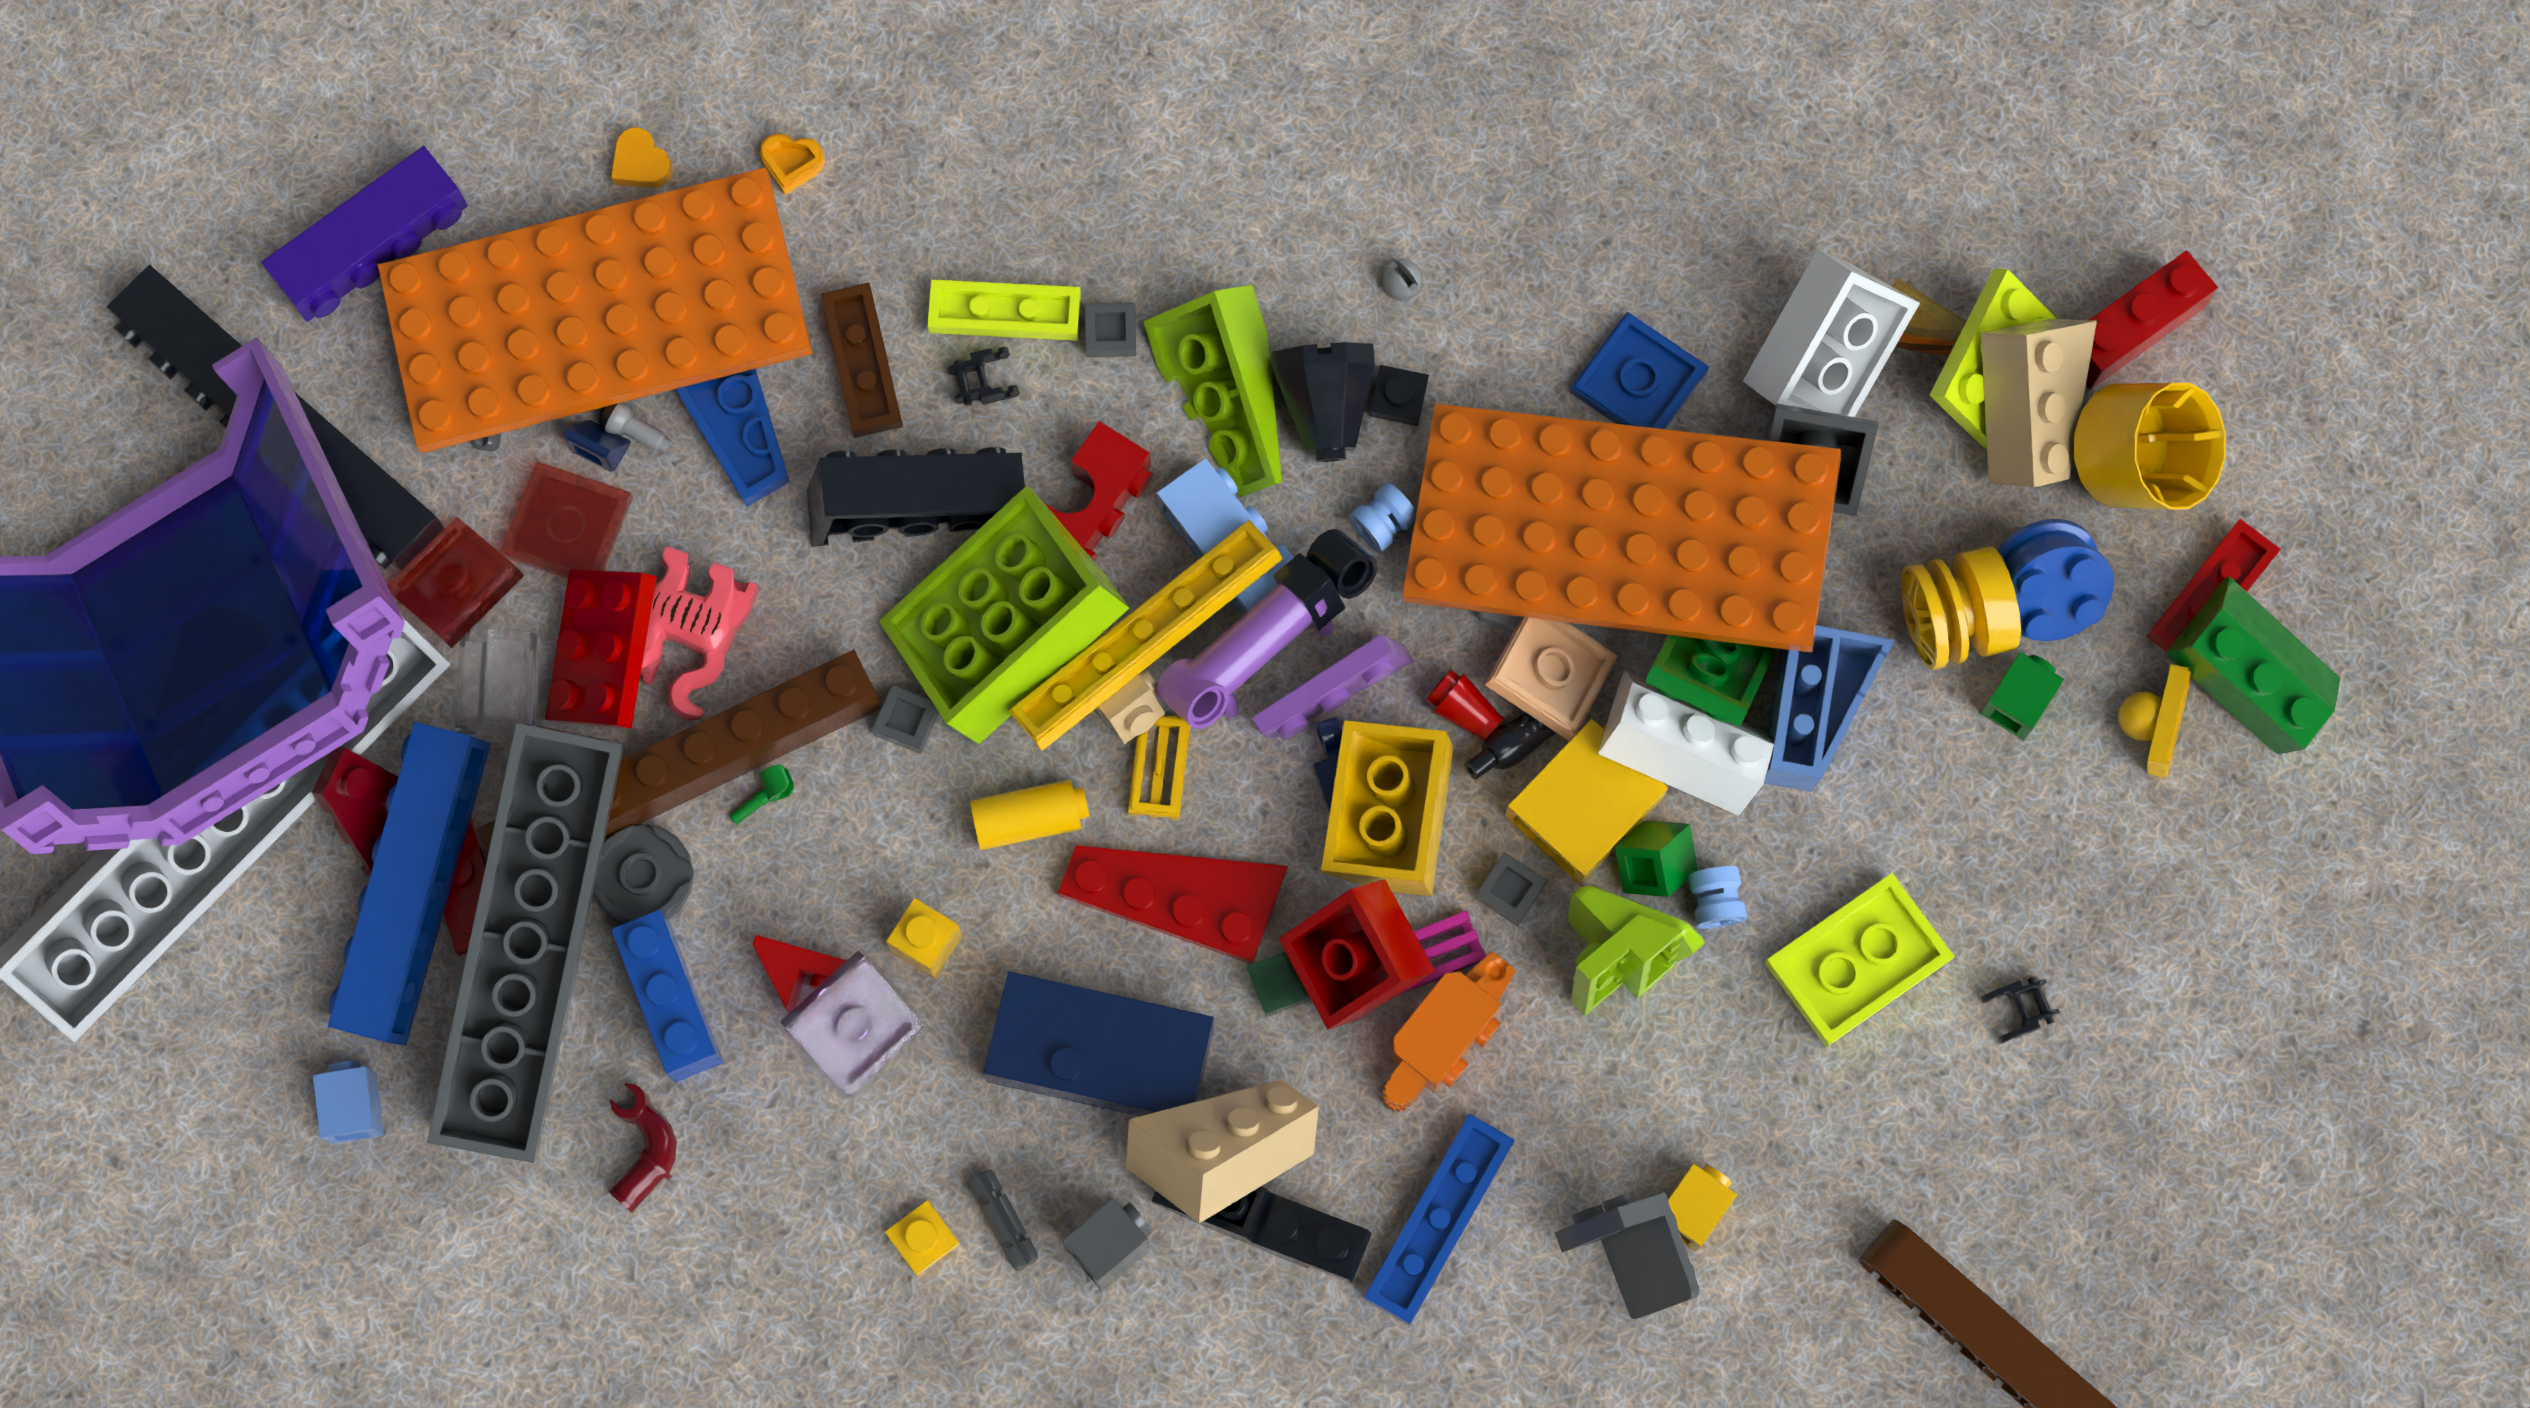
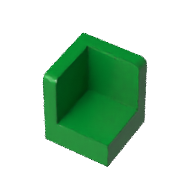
(1656, 858)

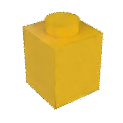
(924, 938)
(1700, 1203)

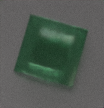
(1277, 984)

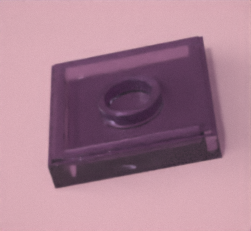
(852, 1024)

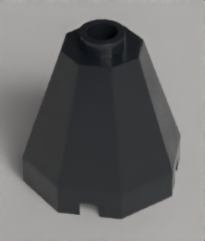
(1325, 394)

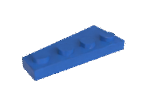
(739, 432)

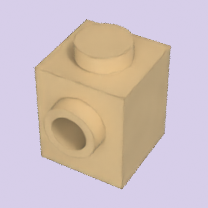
(1132, 707)

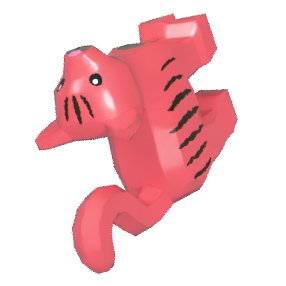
(695, 622)

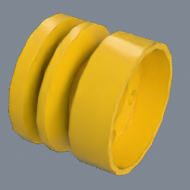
(1960, 607)

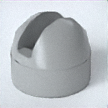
(1396, 285)

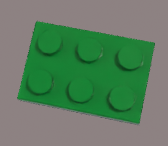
(1711, 675)

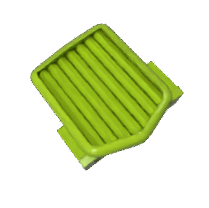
(1625, 945)

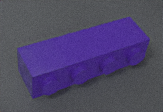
(365, 231)

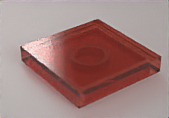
(565, 522)
(454, 582)

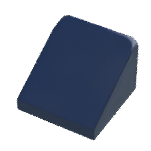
(596, 445)

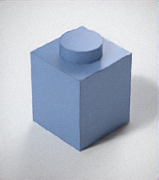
(347, 1103)

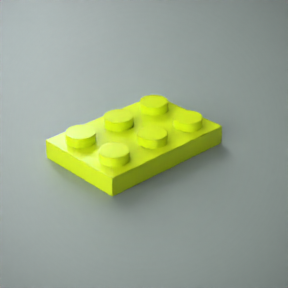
(1960, 384)
(1859, 960)

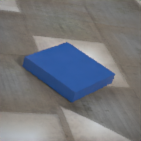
(1639, 376)

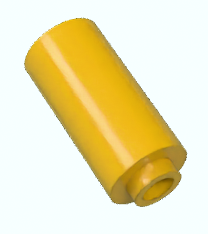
(1028, 814)

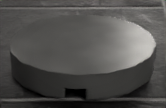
(654, 884)

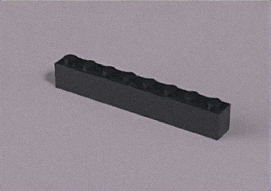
(189, 344)

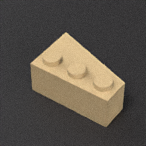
(2034, 398)
(1222, 1146)

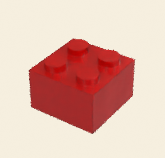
(1356, 954)

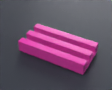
(1468, 937)

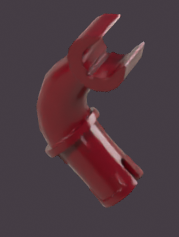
(656, 1157)

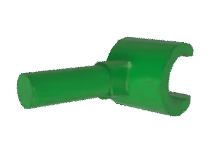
(777, 786)

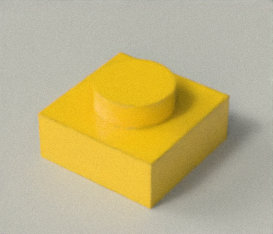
(922, 1238)

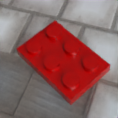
(600, 648)

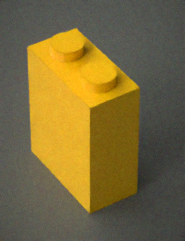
(1583, 804)

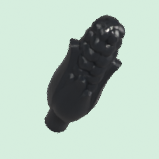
(1509, 745)

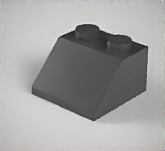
(1830, 430)

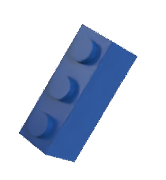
(667, 996)

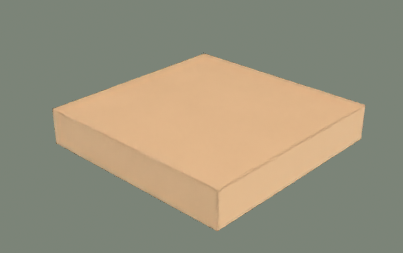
(1552, 673)

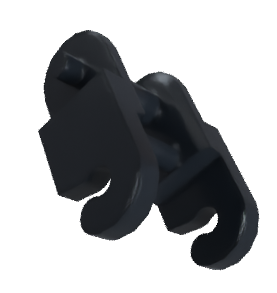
(977, 364)
(2014, 992)

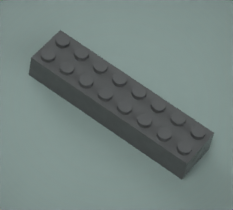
(526, 942)

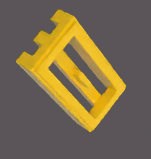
(1154, 808)

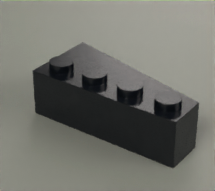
(909, 492)

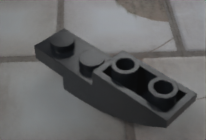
(1289, 1231)

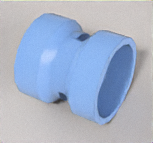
(1383, 517)
(1717, 897)

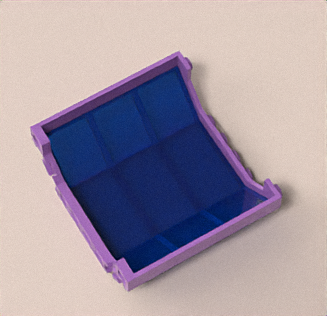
(191, 639)

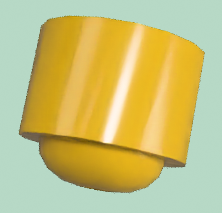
(2150, 445)

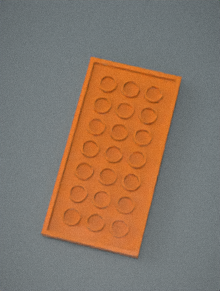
(593, 310)
(1623, 527)

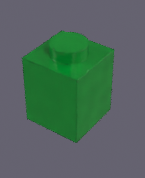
(2022, 694)

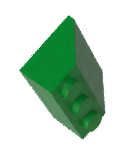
(2257, 669)

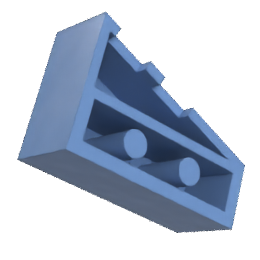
(1817, 701)

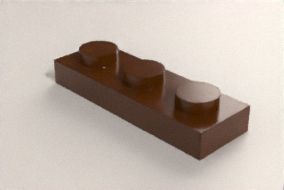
(861, 360)

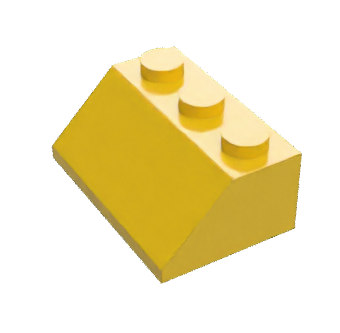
(1388, 806)

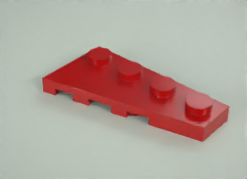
(1186, 897)

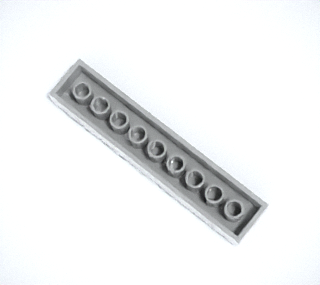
(141, 898)

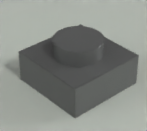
(1110, 329)
(905, 719)
(1510, 889)

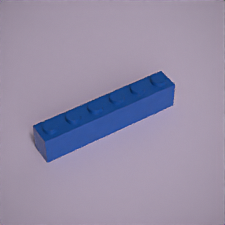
(408, 884)

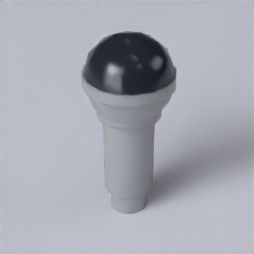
(621, 420)

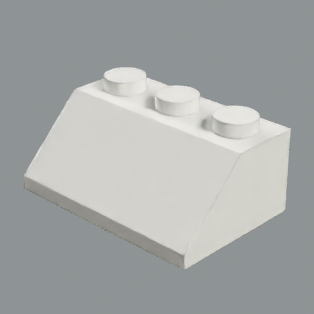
(1831, 338)
(1685, 746)

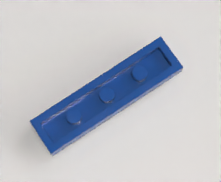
(1439, 1219)

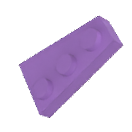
(1333, 687)

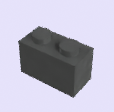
(1109, 1242)

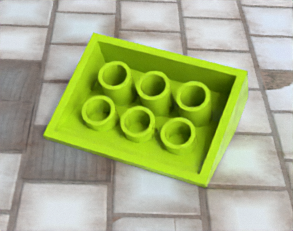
(1002, 615)

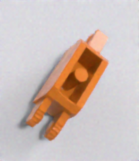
(1444, 1028)

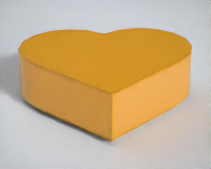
(640, 161)
(791, 161)

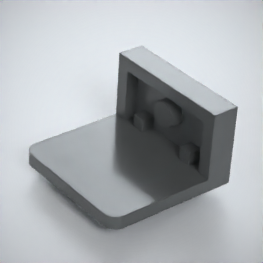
(1641, 1249)

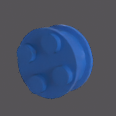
(2057, 578)

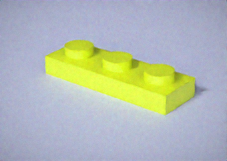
(1004, 310)

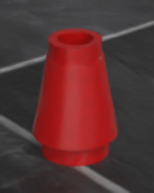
(1464, 705)

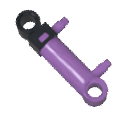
(1305, 596)

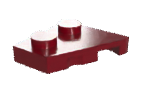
(356, 798)

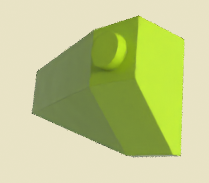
(1223, 365)

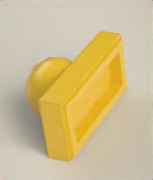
(2150, 717)

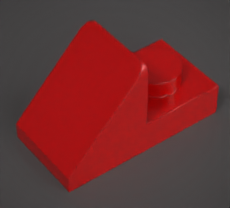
(791, 964)

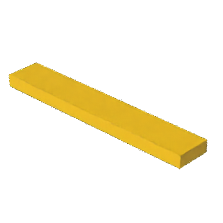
(1145, 635)

